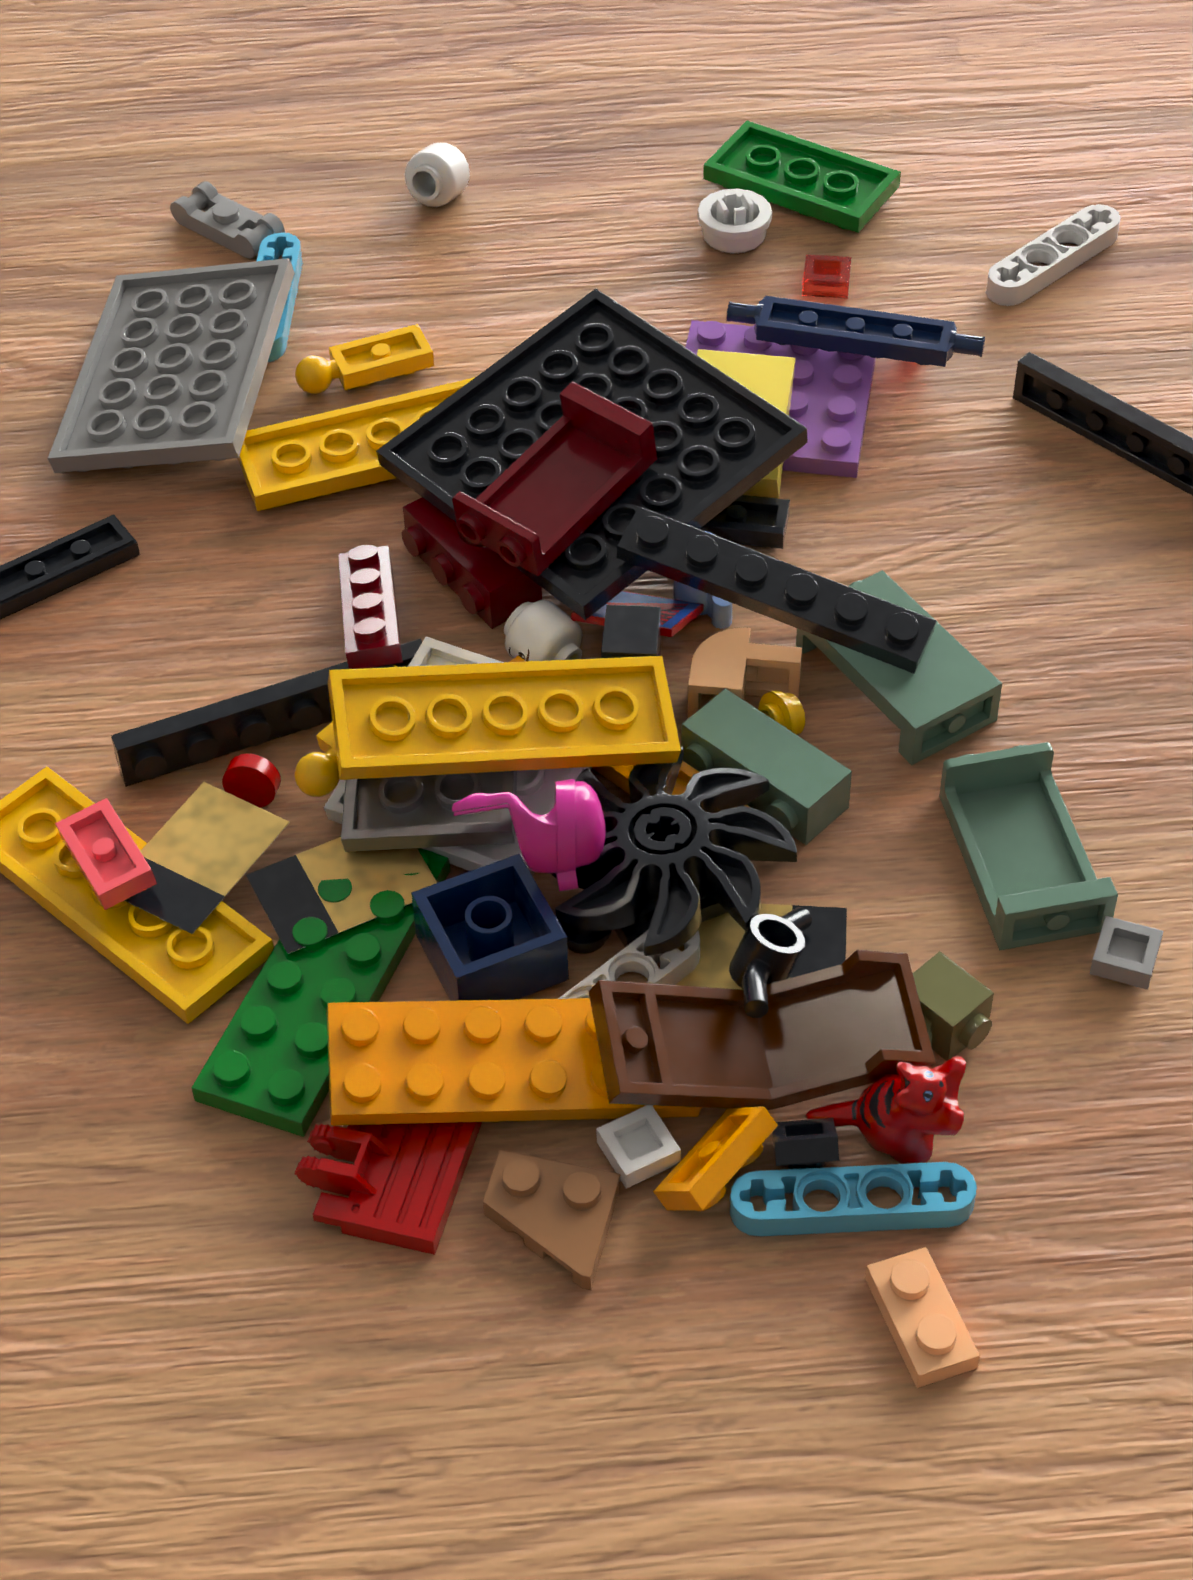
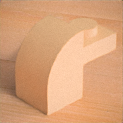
(741, 667)

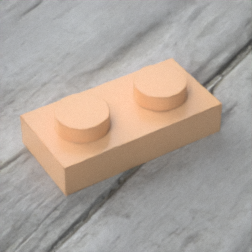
(922, 1317)

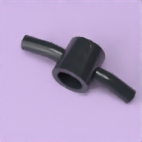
(768, 955)

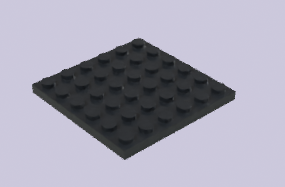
(707, 431)

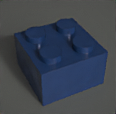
(491, 933)

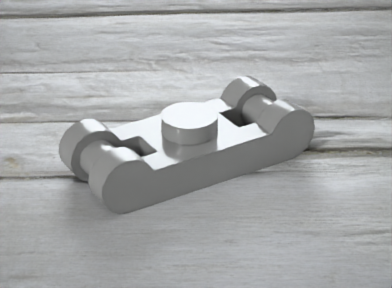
(224, 220)

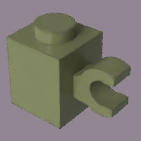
(953, 1006)

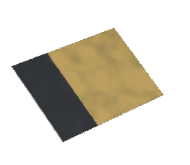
(204, 855)
(291, 886)
(722, 935)

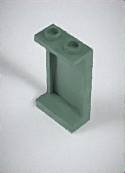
(937, 704)
(1023, 847)

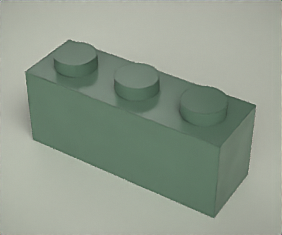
(804, 782)

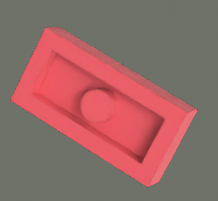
(106, 853)

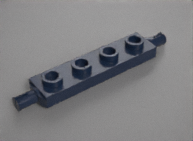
(855, 330)

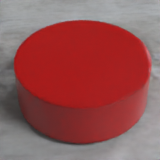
(252, 779)

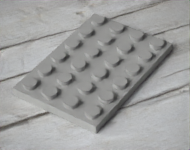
(173, 367)

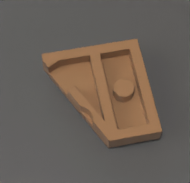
(554, 1209)

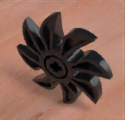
(673, 849)

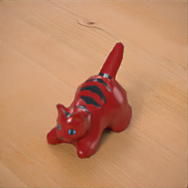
(904, 1110)

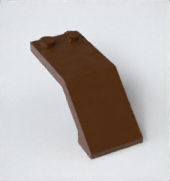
(816, 1039)

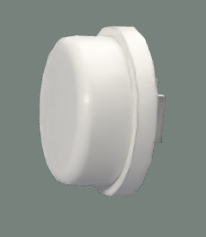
(734, 220)

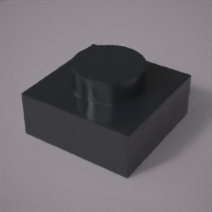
(805, 1143)

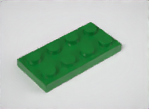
(802, 176)

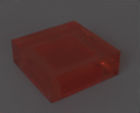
(826, 276)

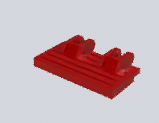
(398, 1182)

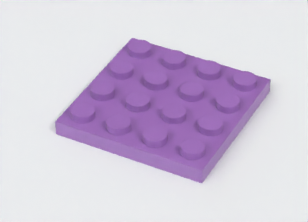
(826, 397)

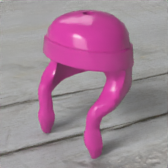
(555, 841)

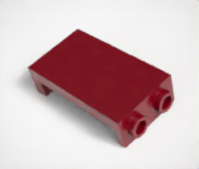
(559, 482)

